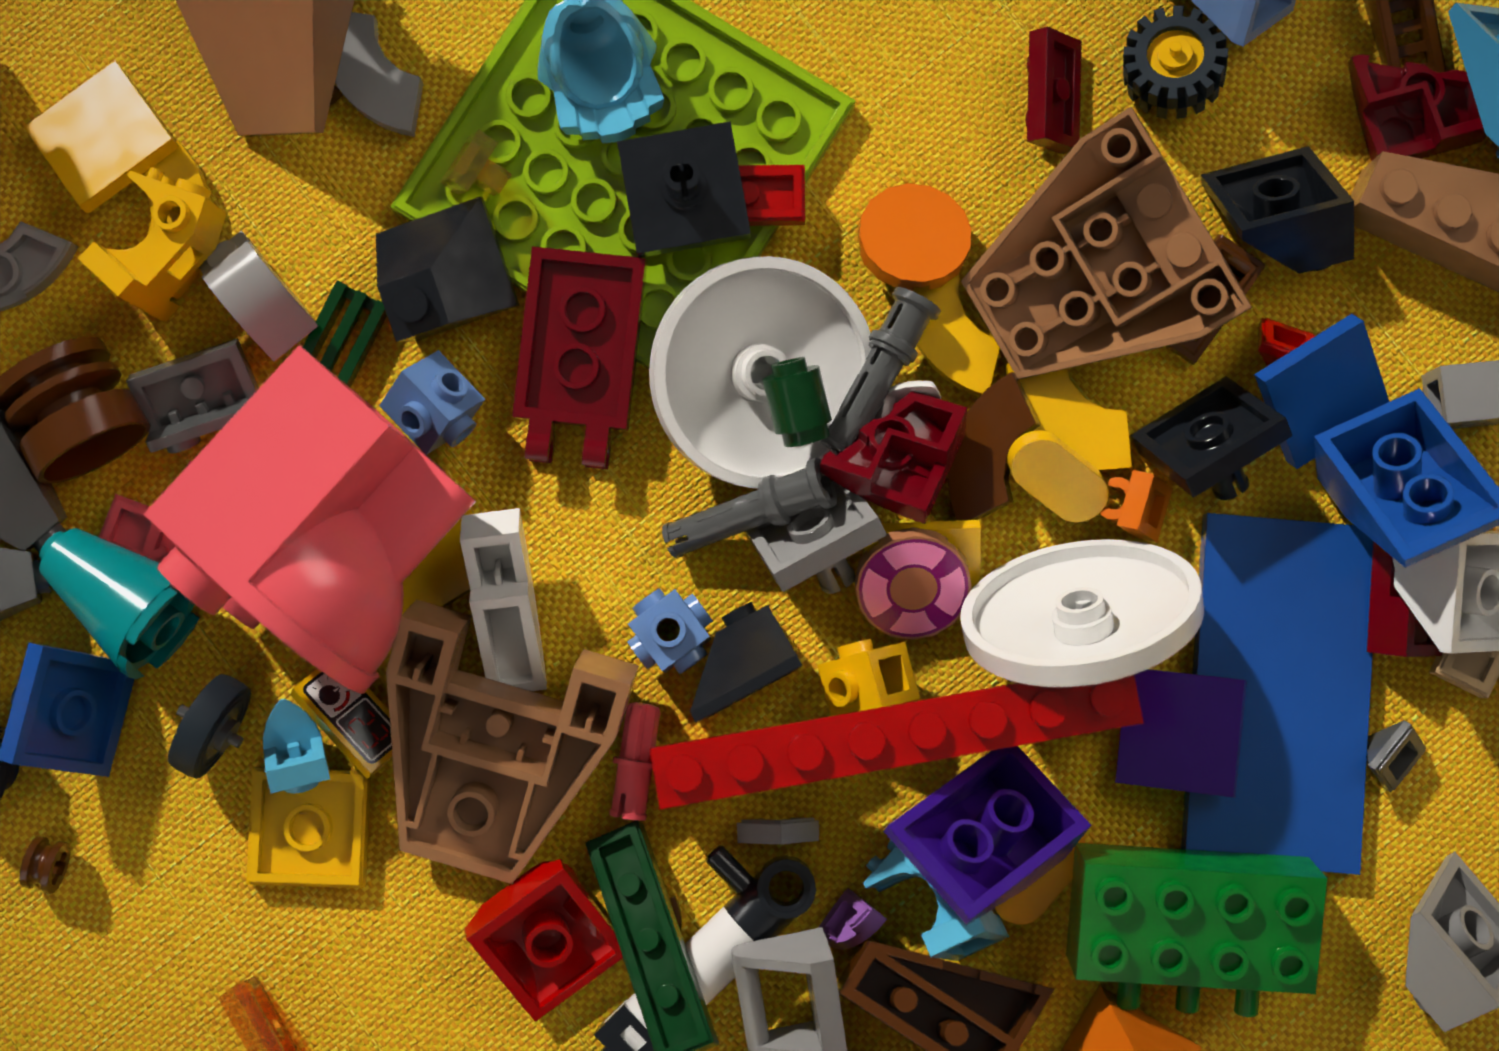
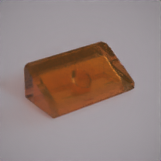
(256, 1018)

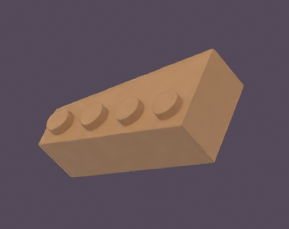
(1433, 212)

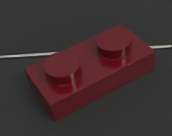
(1053, 90)

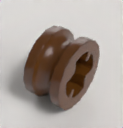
(44, 864)

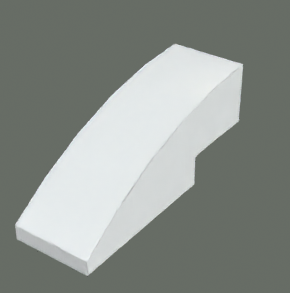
(503, 598)

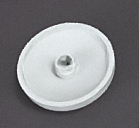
(722, 344)
(1082, 613)

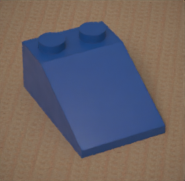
(1406, 479)

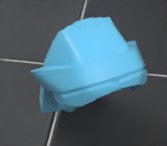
(599, 69)

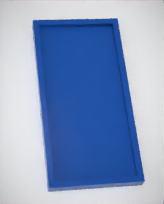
(1292, 621)

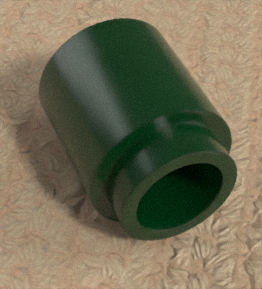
(797, 402)

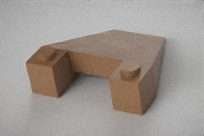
(271, 59)
(485, 761)

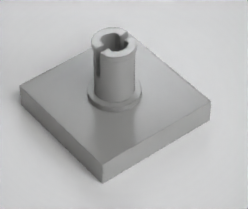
(818, 542)

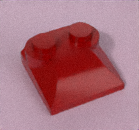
(544, 937)

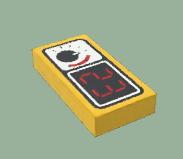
(350, 719)

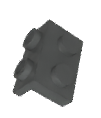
(193, 395)

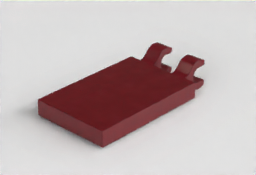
(578, 349)

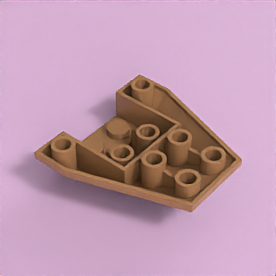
(1103, 261)

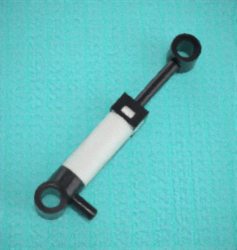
(746, 918)

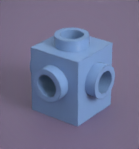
(433, 403)
(686, 648)

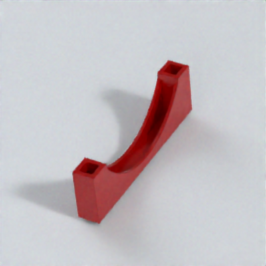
(887, 738)

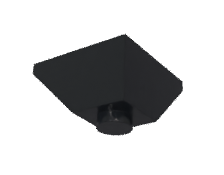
(1287, 209)
(442, 272)
(743, 660)

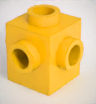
(857, 679)

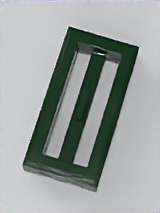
(326, 320)

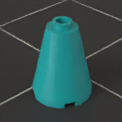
(118, 599)

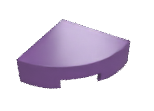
(851, 921)

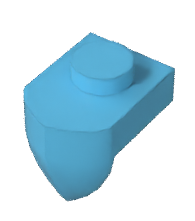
(293, 750)

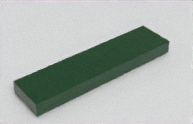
(651, 941)

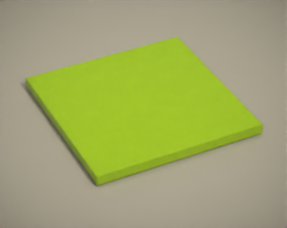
(574, 190)

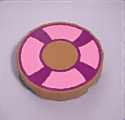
(912, 583)

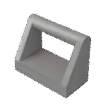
(796, 953)

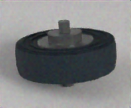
(209, 726)

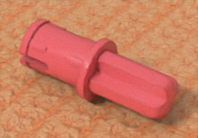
(635, 762)

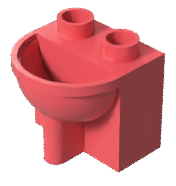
(308, 520)

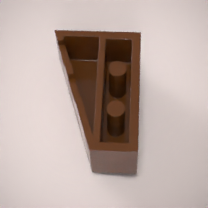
(941, 1001)

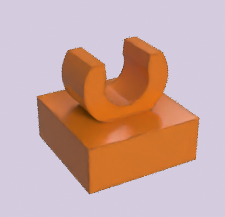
(1143, 505)

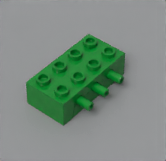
(1195, 922)

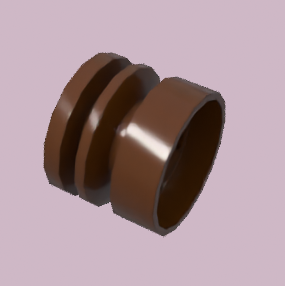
(70, 409)

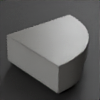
(778, 831)

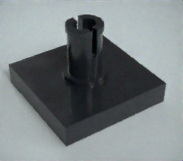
(684, 189)
(1212, 439)

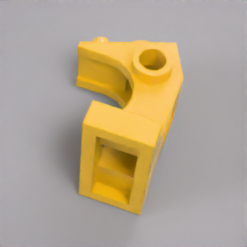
(169, 253)

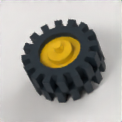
(1175, 62)

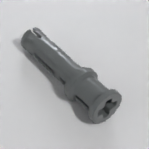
(891, 349)
(773, 502)

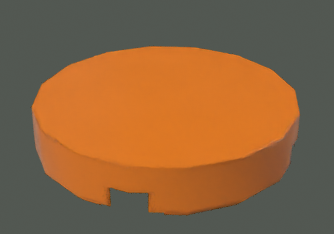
(914, 236)

